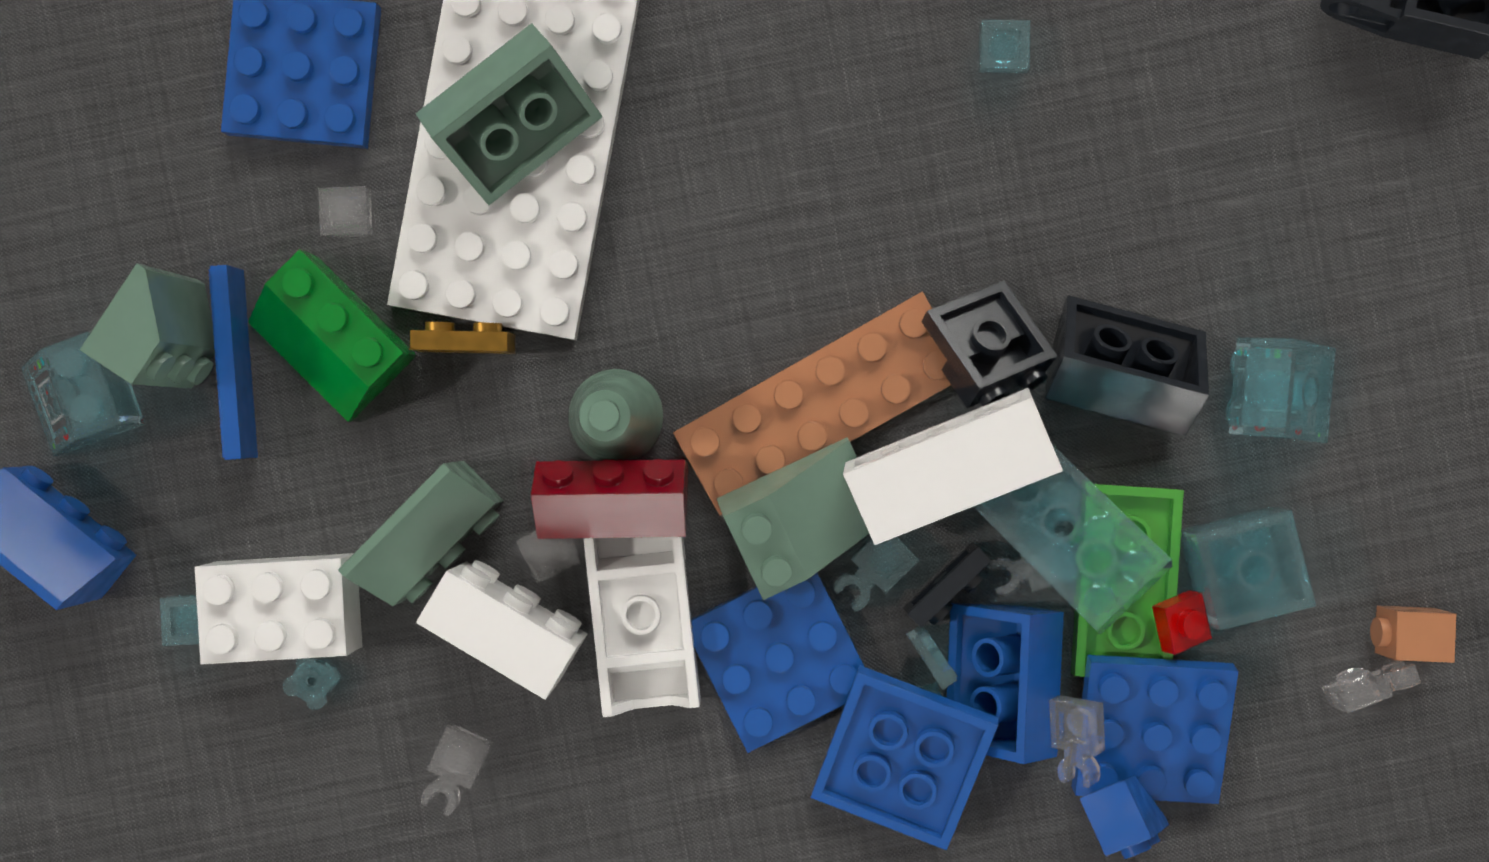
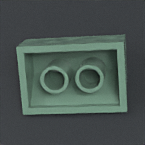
(509, 114)
(156, 330)
(424, 534)

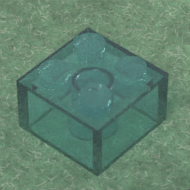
(1248, 567)

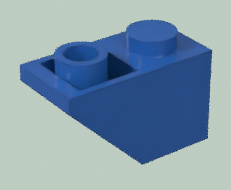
(1124, 817)

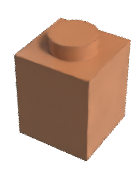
(1414, 634)

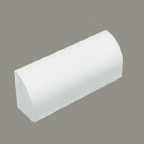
(951, 466)

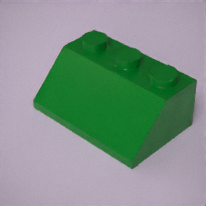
(328, 334)

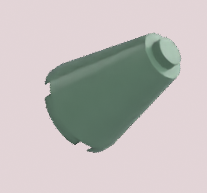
(615, 415)

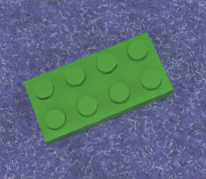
(1135, 631)

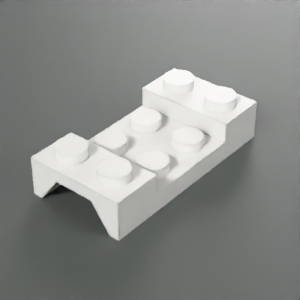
(641, 623)

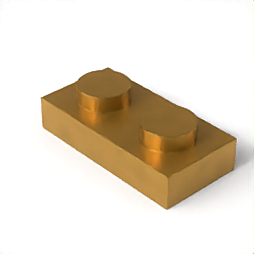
(444, 339)

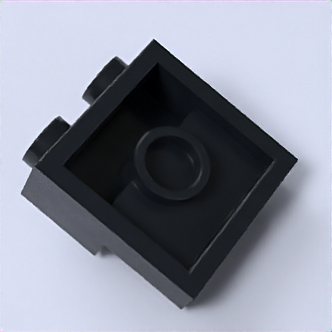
(989, 345)

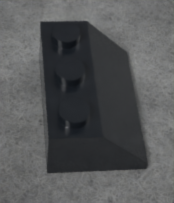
(1128, 366)

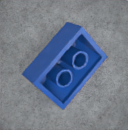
(54, 541)
(1009, 669)

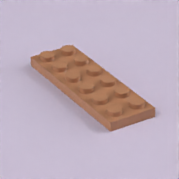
(818, 401)

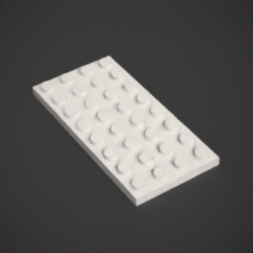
(533, 246)

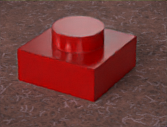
(1181, 622)

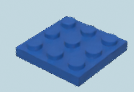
(301, 71)
(777, 659)
(1162, 724)
(904, 757)

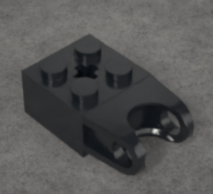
(1442, 25)

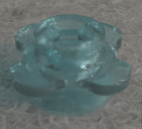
(325, 679)

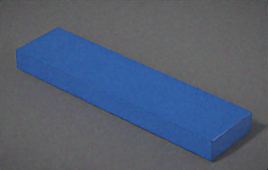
(233, 362)

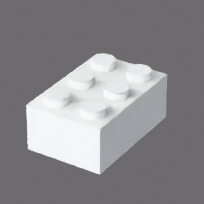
(276, 609)
(503, 626)

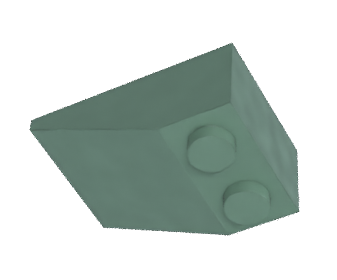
(795, 519)

